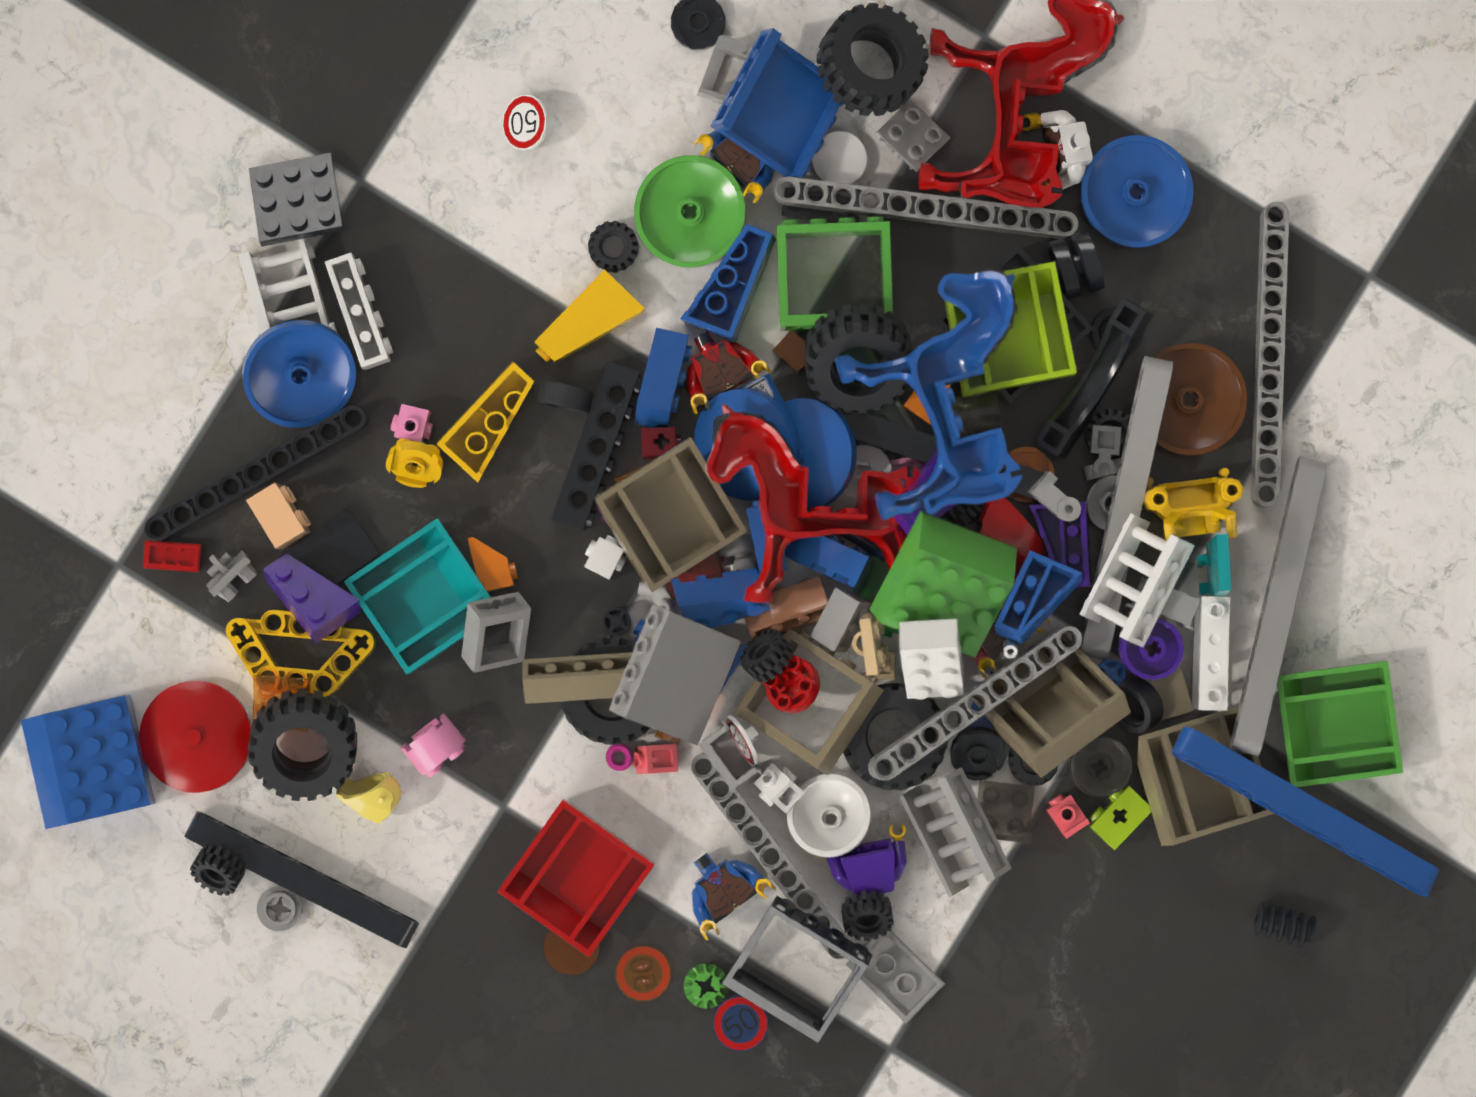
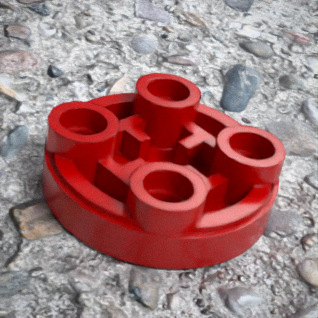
(795, 687)

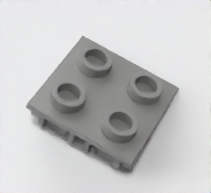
(912, 135)

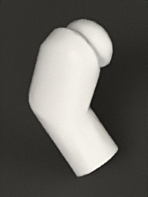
(1010, 651)

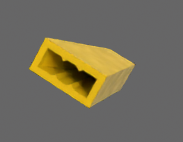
(588, 318)

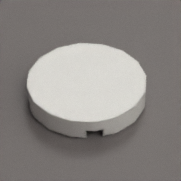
(840, 158)

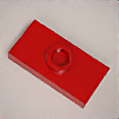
(172, 556)

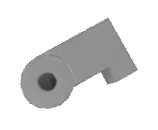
(1053, 499)

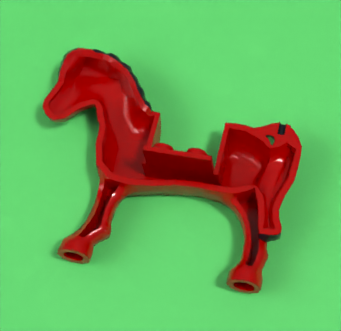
(1013, 167)
(783, 487)

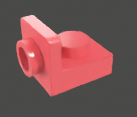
(655, 759)

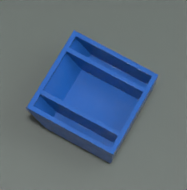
(87, 761)

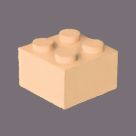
(279, 516)

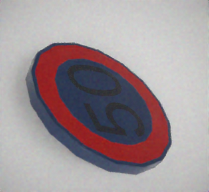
(740, 1024)

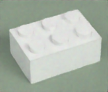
(931, 658)

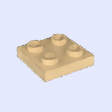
(873, 649)

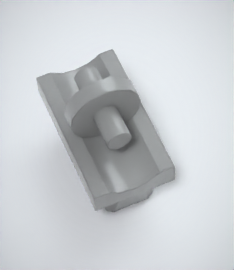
(220, 583)

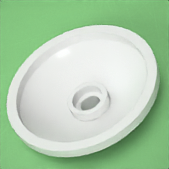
(825, 798)

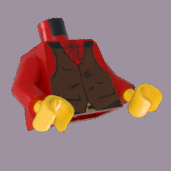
(719, 369)

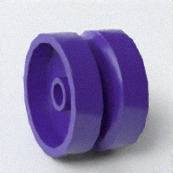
(1162, 661)

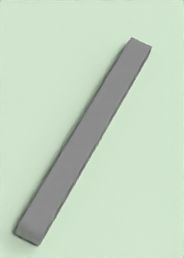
(939, 203)
(1275, 341)
(1130, 485)
(1278, 606)

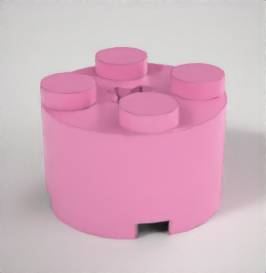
(434, 745)

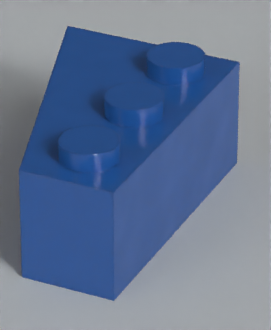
(662, 378)
(1035, 596)

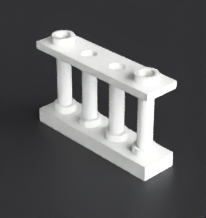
(260, 292)
(1156, 590)
(1210, 654)

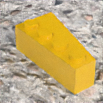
(481, 428)

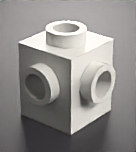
(775, 783)

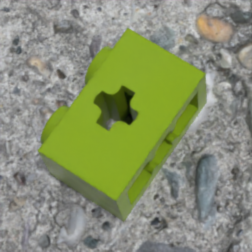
(1116, 832)

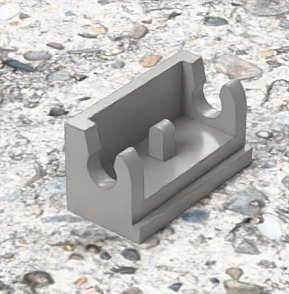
(840, 620)

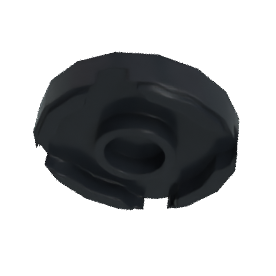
(697, 23)
(978, 752)

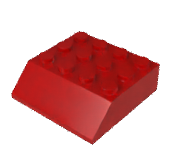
(576, 877)

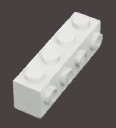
(358, 312)

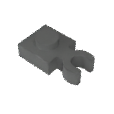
(1105, 442)

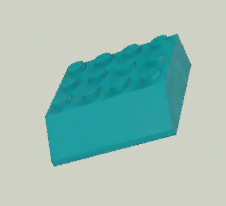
(418, 595)

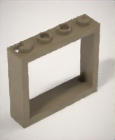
(845, 728)

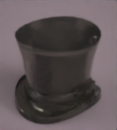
(977, 413)

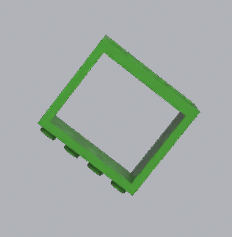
(821, 228)

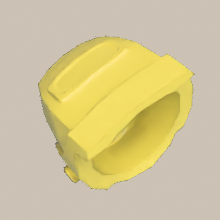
(371, 796)

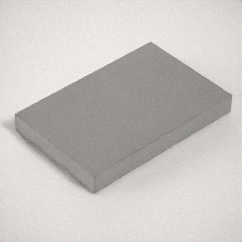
(898, 976)

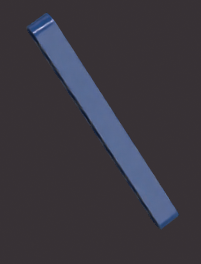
(1305, 811)

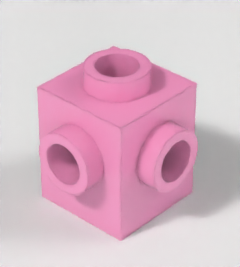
(409, 415)

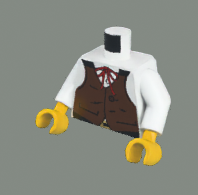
(1072, 142)

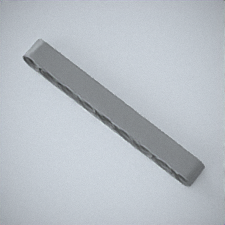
(988, 698)
(759, 847)

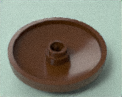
(1202, 400)

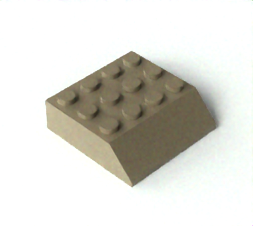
(669, 515)
(1057, 710)
(1185, 799)

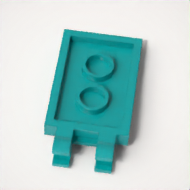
(1218, 567)

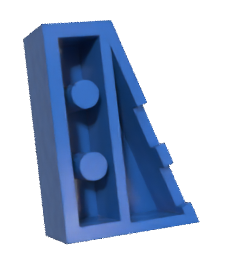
(832, 559)
(718, 599)

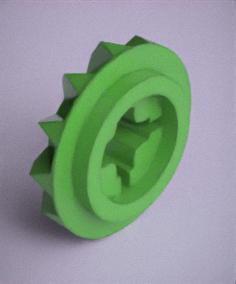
(701, 973)

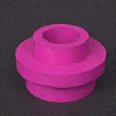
(619, 766)

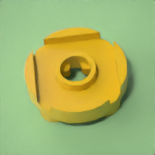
(408, 452)

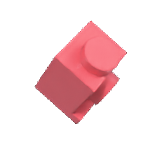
(1069, 826)

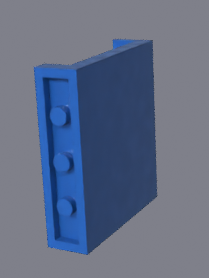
(777, 107)

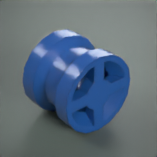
(1113, 670)

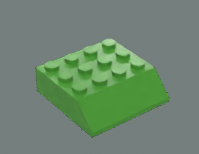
(947, 575)
(1339, 724)

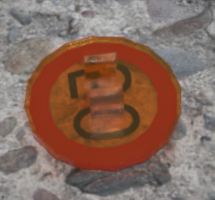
(643, 973)

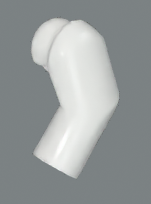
(660, 596)

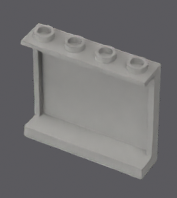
(674, 675)

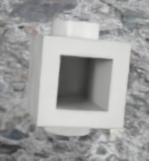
(605, 557)

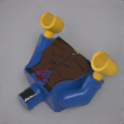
(745, 167)
(723, 890)

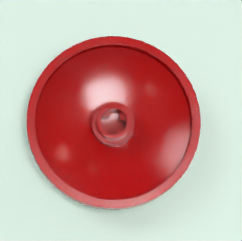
(195, 736)

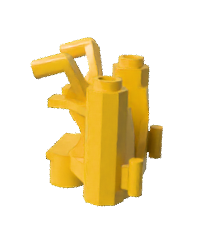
(1194, 505)

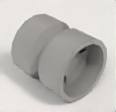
(737, 555)

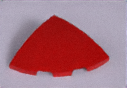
(1007, 524)

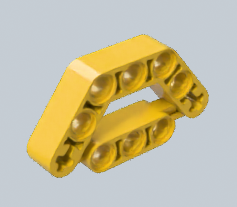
(288, 629)

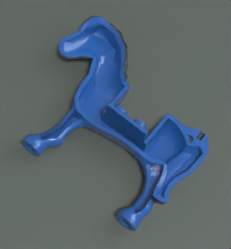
(966, 466)

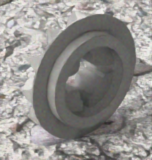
(268, 916)

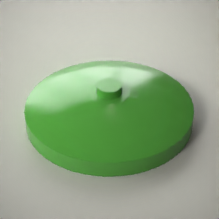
(689, 211)

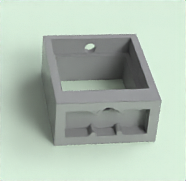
(481, 614)

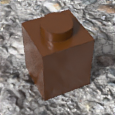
(791, 352)

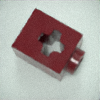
(651, 435)

